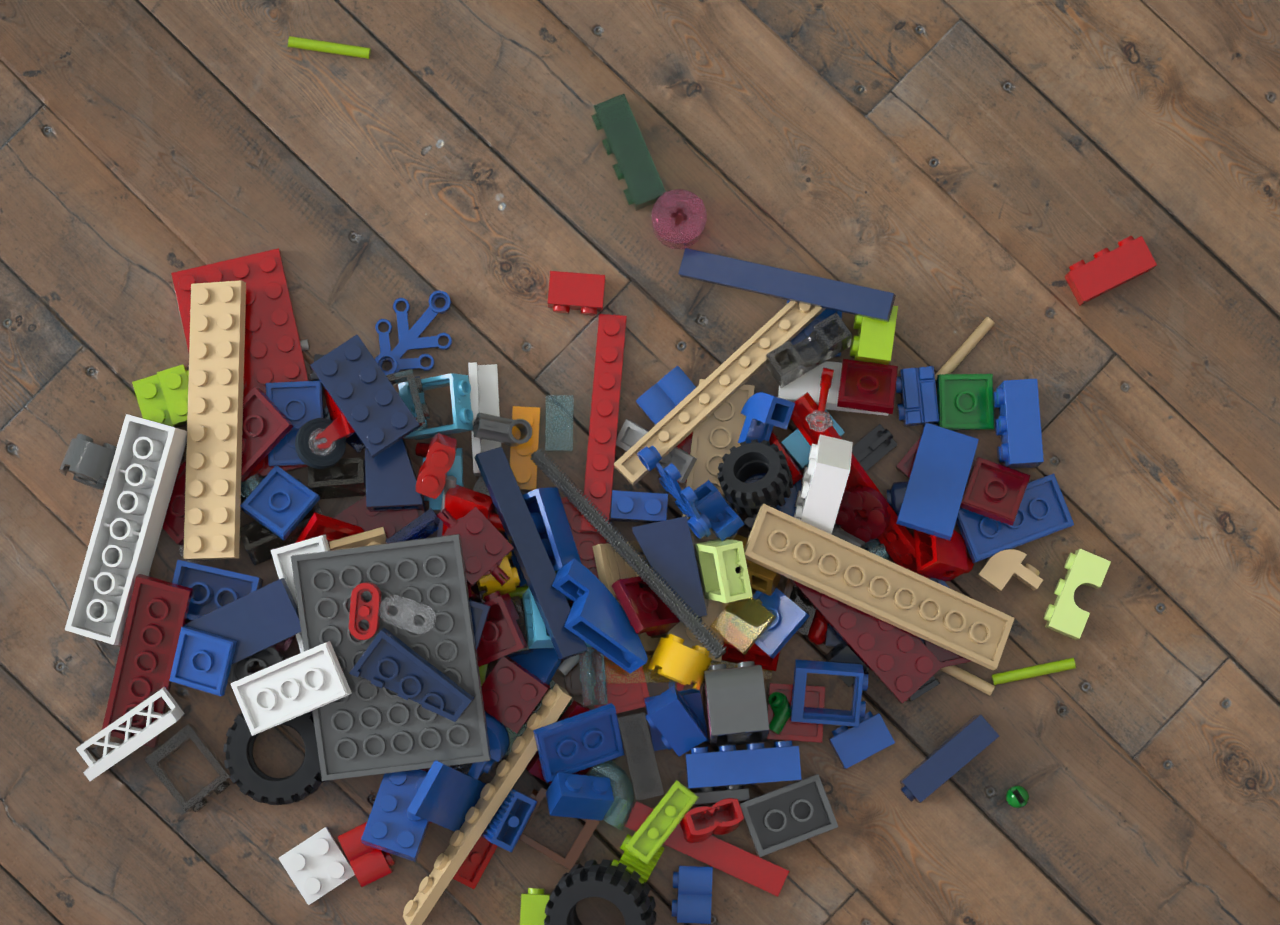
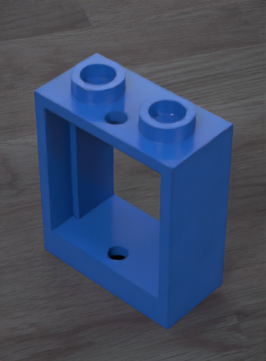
(828, 716)

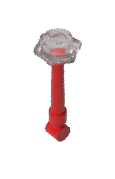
(819, 419)

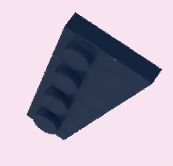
(402, 670)

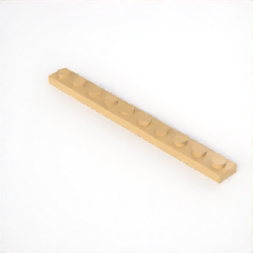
(718, 387)
(479, 816)

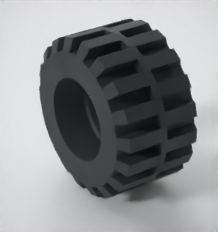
(751, 460)

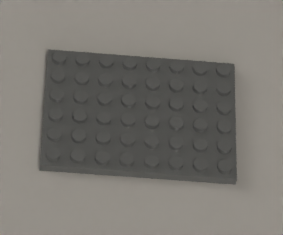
(373, 726)

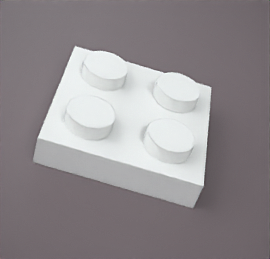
(317, 865)

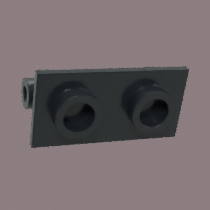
(873, 447)

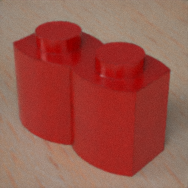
(438, 462)
(719, 820)
(367, 862)

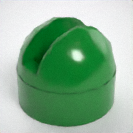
(1012, 799)

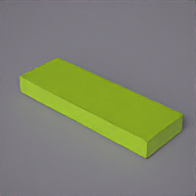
(661, 822)

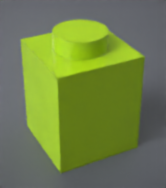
(533, 906)

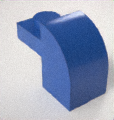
(762, 414)
(713, 505)
(498, 745)

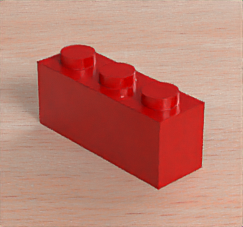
(1110, 269)

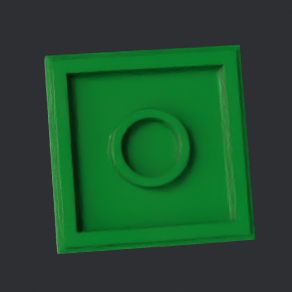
(965, 401)

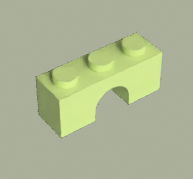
(1065, 615)

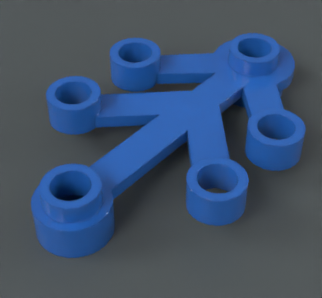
(409, 338)
(685, 498)

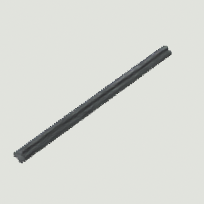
(628, 554)

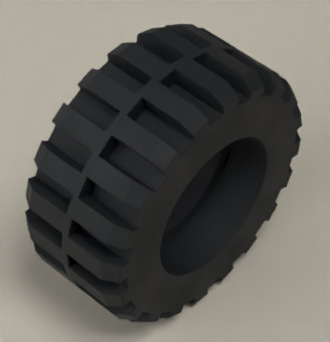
(261, 786)
(604, 882)

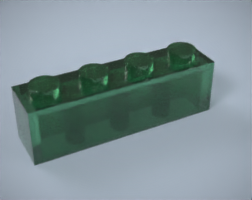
(629, 152)

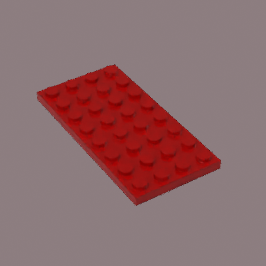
(271, 330)

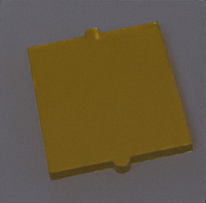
(743, 623)

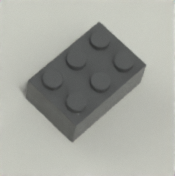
(788, 815)

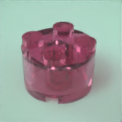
(682, 203)

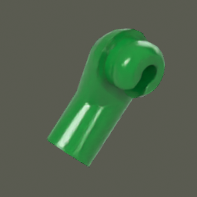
(781, 710)

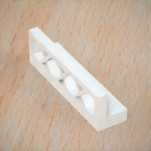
(484, 400)
(130, 743)

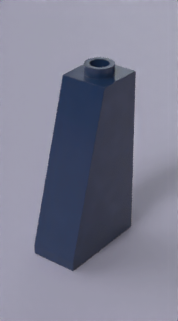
(391, 480)
(672, 555)
(948, 758)

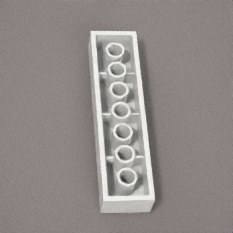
(126, 527)

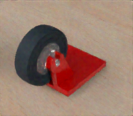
(323, 441)

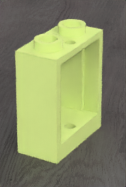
(717, 570)

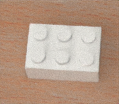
(824, 482)

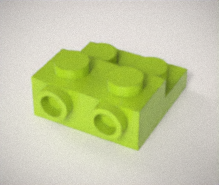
(164, 396)

